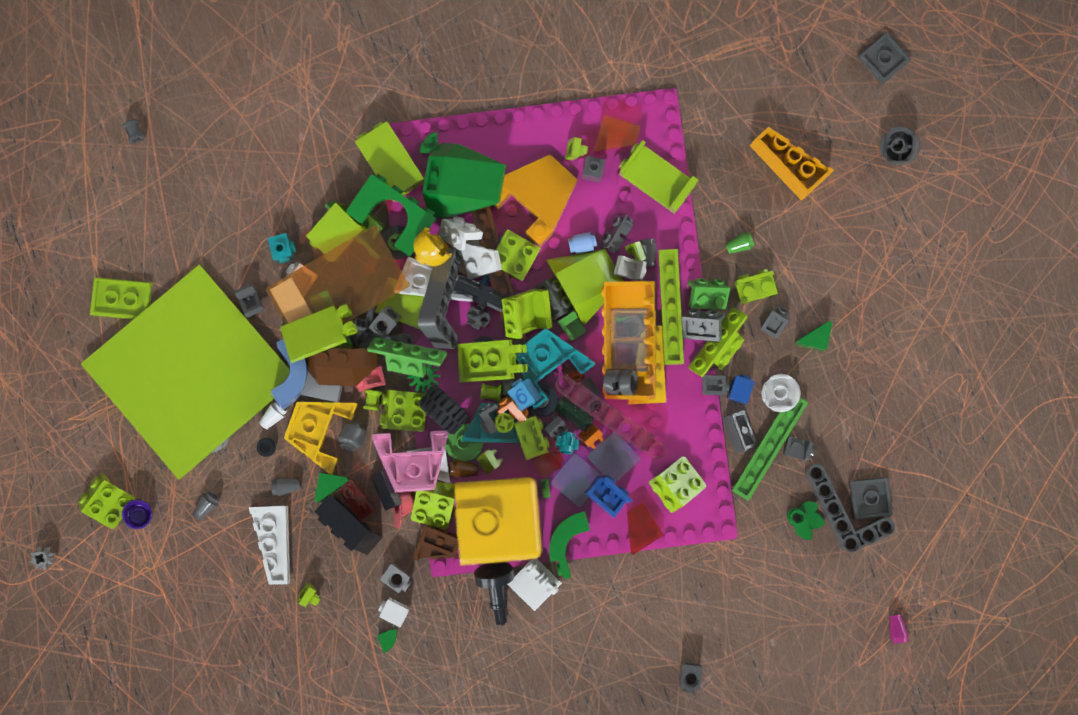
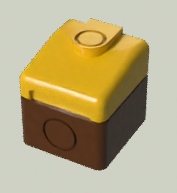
(498, 520)

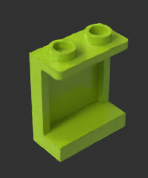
(334, 229)
(526, 312)

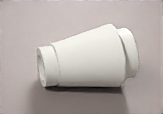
(272, 415)

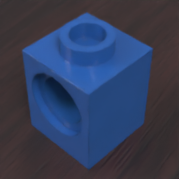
(741, 389)

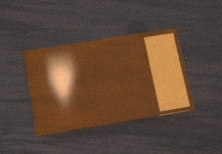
(352, 274)

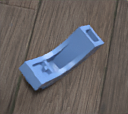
(292, 388)

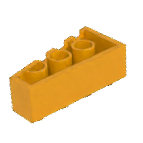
(790, 162)

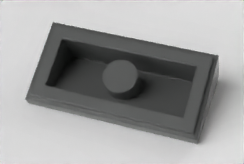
(740, 431)

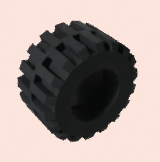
(443, 410)

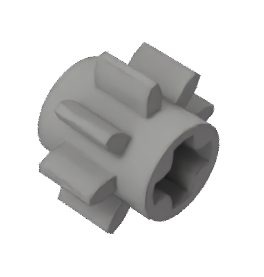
(47, 555)

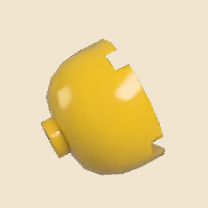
(430, 249)

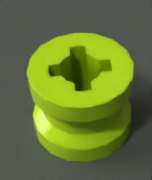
(504, 422)

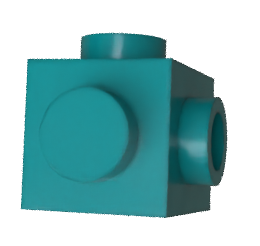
(282, 248)

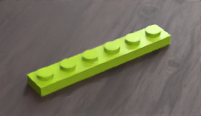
(670, 307)

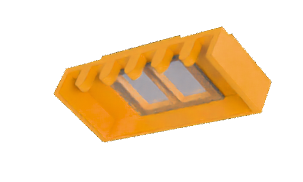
(630, 333)

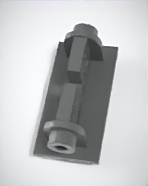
(620, 225)

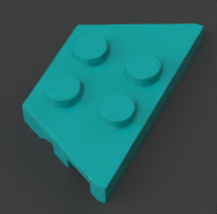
(476, 434)

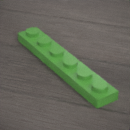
(767, 450)

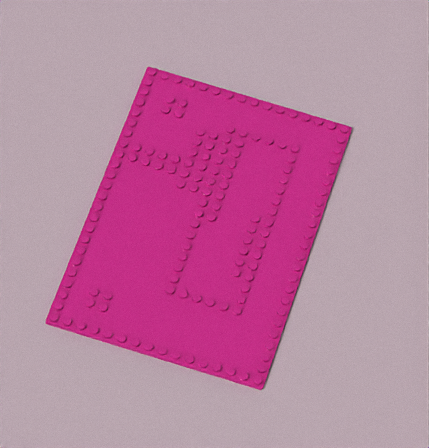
(688, 420)

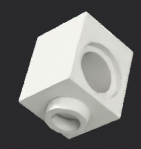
(393, 611)

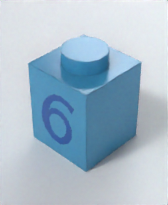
(524, 393)

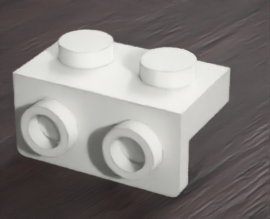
(457, 231)

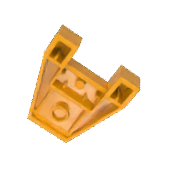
(544, 191)

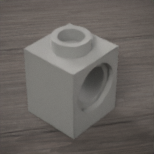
(387, 578)

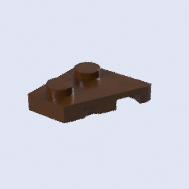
(436, 544)

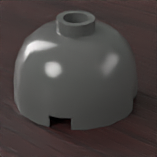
(900, 146)

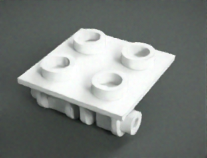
(535, 583)

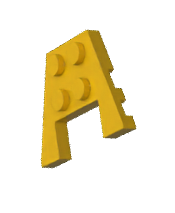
(309, 428)

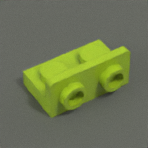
(756, 286)
(531, 437)

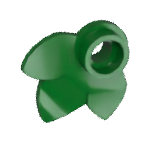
(807, 521)

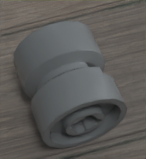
(618, 381)

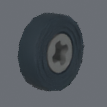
(549, 405)

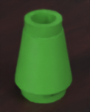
(740, 243)

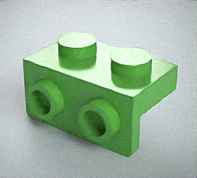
(708, 294)

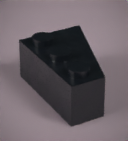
(347, 525)

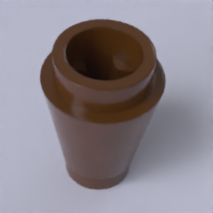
(462, 468)

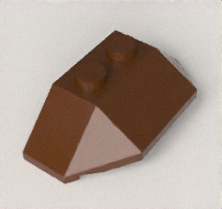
(342, 365)

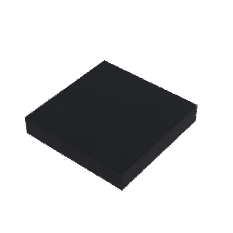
(385, 490)

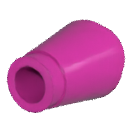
(898, 630)

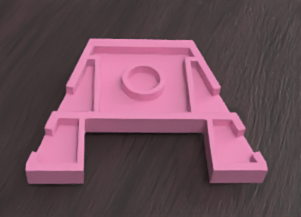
(412, 469)

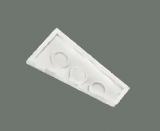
(418, 278)
(273, 535)

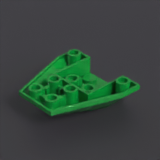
(461, 181)

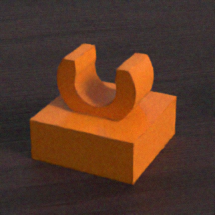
(591, 436)

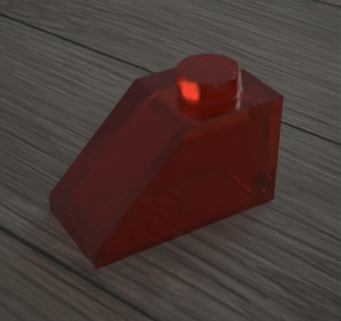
(549, 463)

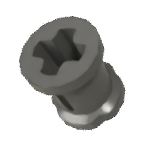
(133, 131)

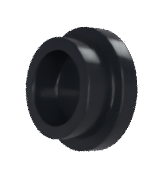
(266, 447)

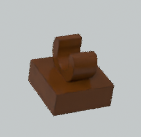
(572, 372)

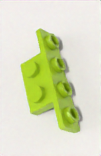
(721, 352)

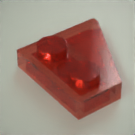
(641, 528)

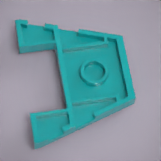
(545, 354)

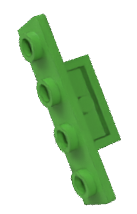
(406, 357)

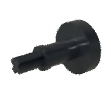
(495, 577)

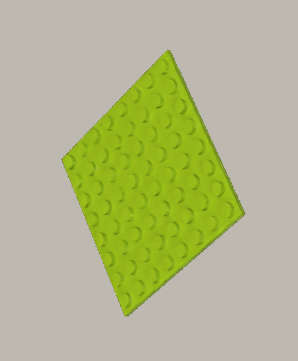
(188, 371)

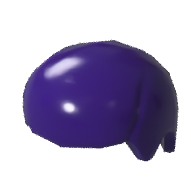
(137, 514)

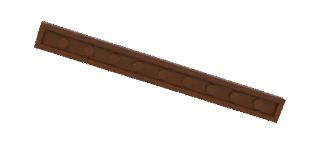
(500, 279)

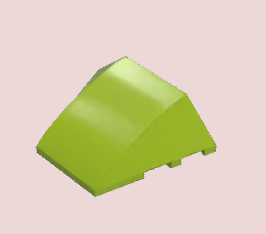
(583, 280)

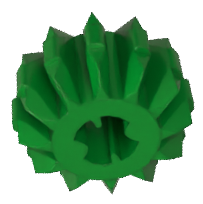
(417, 380)

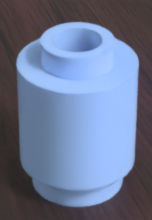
(582, 243)

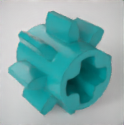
(567, 443)

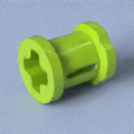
(491, 392)
(372, 400)

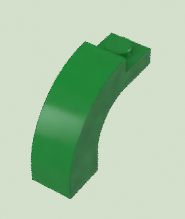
(568, 528)

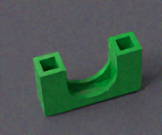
(375, 191)

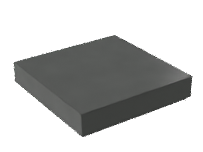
(884, 58)
(870, 498)

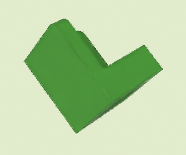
(571, 326)

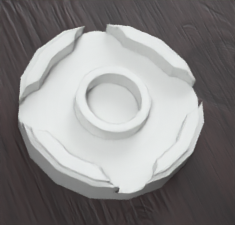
(781, 393)

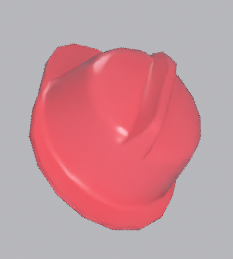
(407, 499)

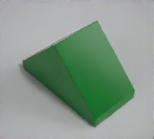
(817, 339)
(328, 484)

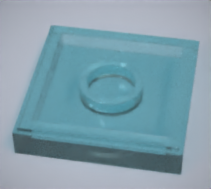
(614, 457)
(575, 479)

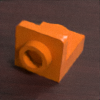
(508, 403)

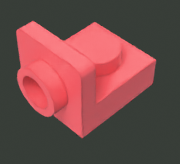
(373, 380)

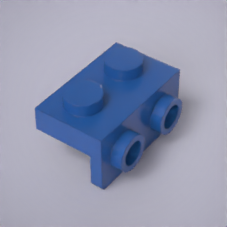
(607, 494)

